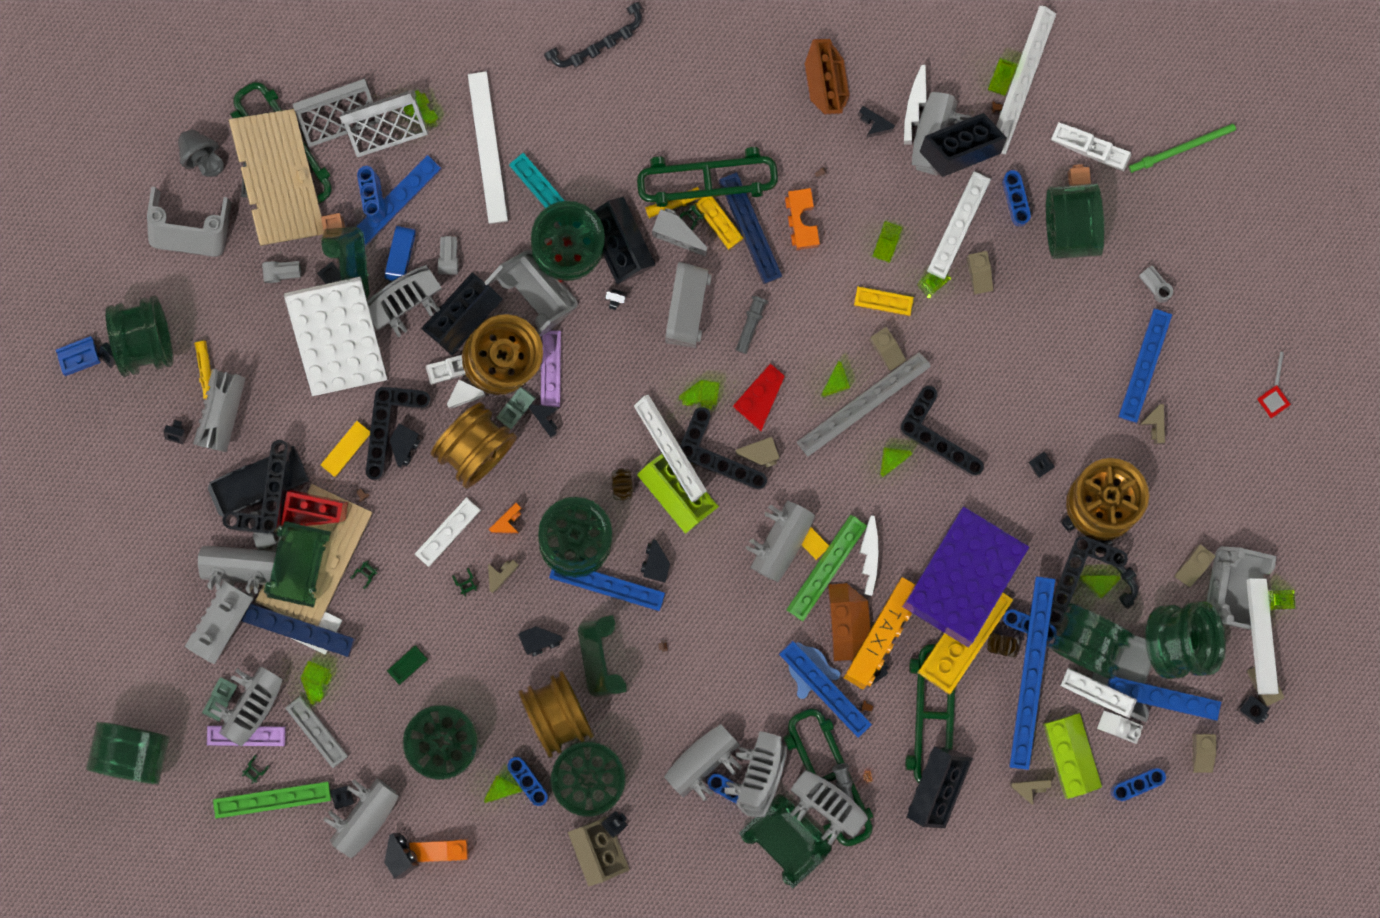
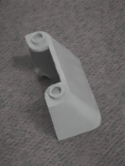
(1229, 585)

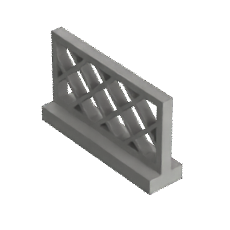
(327, 98)
(383, 106)

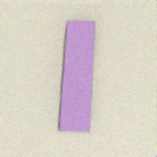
(551, 369)
(262, 737)

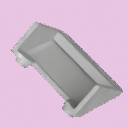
(1135, 667)

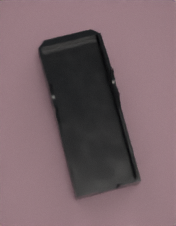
(246, 485)

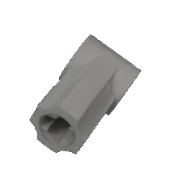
(448, 256)
(276, 271)
(1155, 282)
(262, 540)

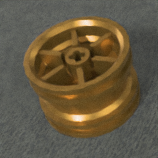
(526, 342)
(473, 445)
(1084, 513)
(555, 714)

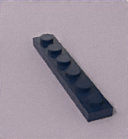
(751, 231)
(299, 630)

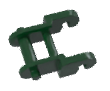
(695, 221)
(365, 564)
(464, 591)
(254, 779)

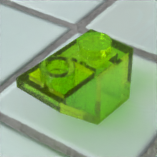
(428, 116)
(701, 393)
(314, 679)

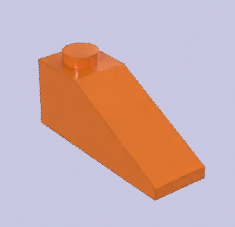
(440, 850)

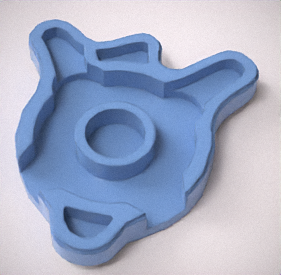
(820, 661)

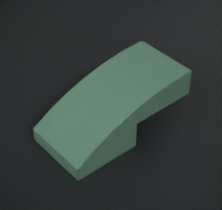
(516, 407)
(222, 694)

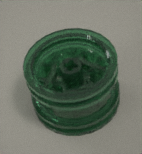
(567, 543)

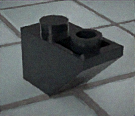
(403, 443)
(657, 564)
(537, 638)
(399, 857)

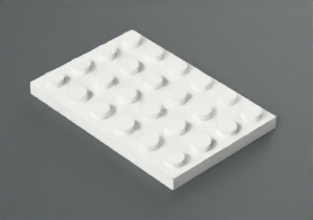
(335, 336)

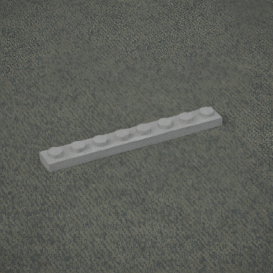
(863, 404)

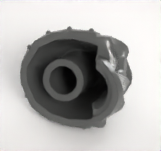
(199, 151)

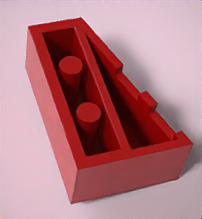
(313, 509)

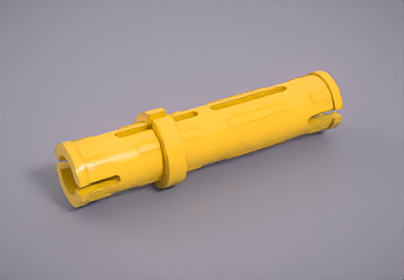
(654, 210)
(203, 365)

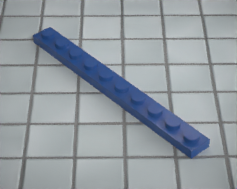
(1032, 672)

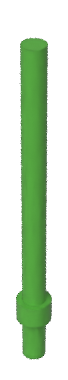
(1148, 161)

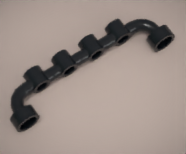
(594, 49)
(1127, 574)

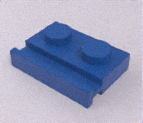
(78, 356)

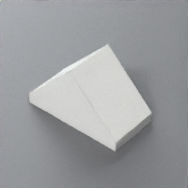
(463, 394)

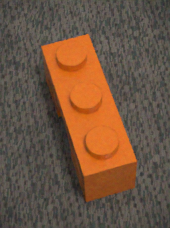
(804, 236)

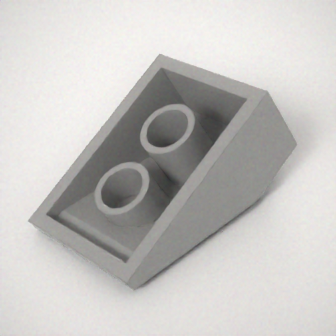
(673, 230)

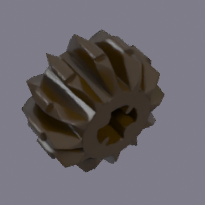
(621, 484)
(1003, 645)

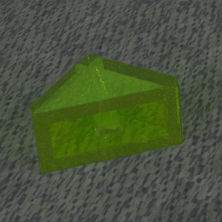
(1002, 76)
(887, 241)
(931, 284)
(837, 382)
(891, 459)
(1099, 584)
(1281, 599)
(501, 788)

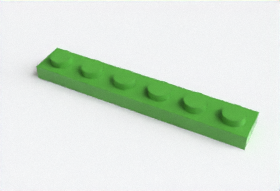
(826, 567)
(272, 800)

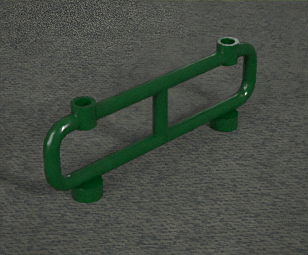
(271, 98)
(752, 156)
(793, 741)
(914, 762)

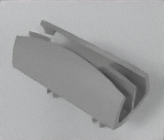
(937, 114)
(402, 296)
(219, 411)
(782, 541)
(235, 565)
(219, 621)
(251, 707)
(701, 760)
(761, 776)
(831, 803)
(364, 819)

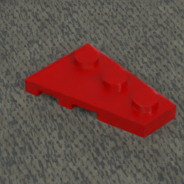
(759, 397)

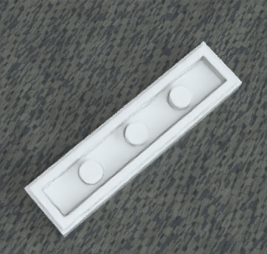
(447, 532)
(1098, 692)

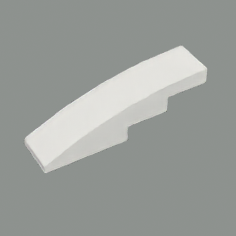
(916, 100)
(1091, 147)
(449, 369)
(870, 548)

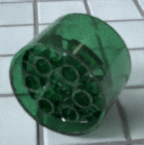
(1074, 221)
(412, 745)
(127, 753)
(558, 774)

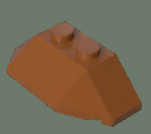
(826, 77)
(848, 620)

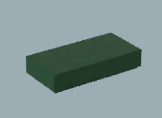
(407, 665)

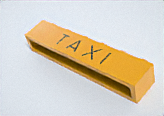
(880, 637)

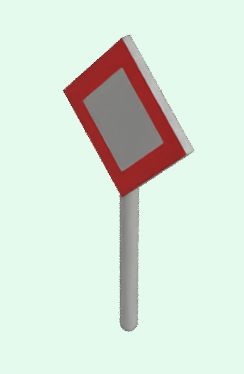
(1274, 400)

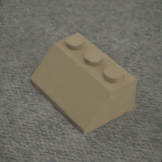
(598, 852)

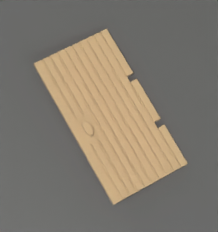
(277, 176)
(335, 559)

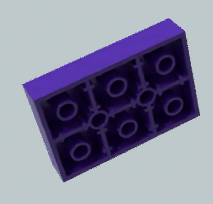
(965, 577)

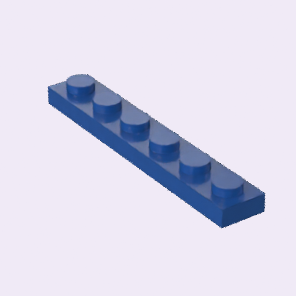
(401, 196)
(1145, 366)
(615, 588)
(825, 689)
(1167, 698)

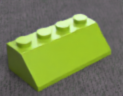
(669, 492)
(1072, 756)

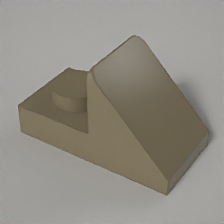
(1156, 418)
(497, 579)
(1025, 788)

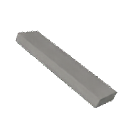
(316, 732)

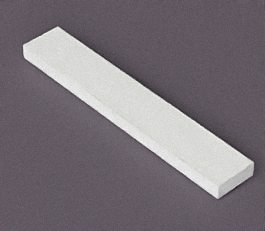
(958, 225)
(670, 448)
(1262, 636)

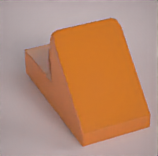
(503, 524)

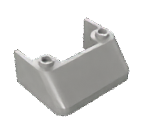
(206, 241)
(543, 292)
(687, 305)

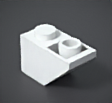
(1120, 727)

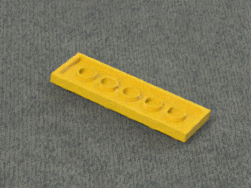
(951, 658)

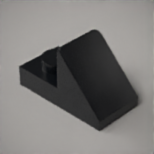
(880, 125)
(542, 413)

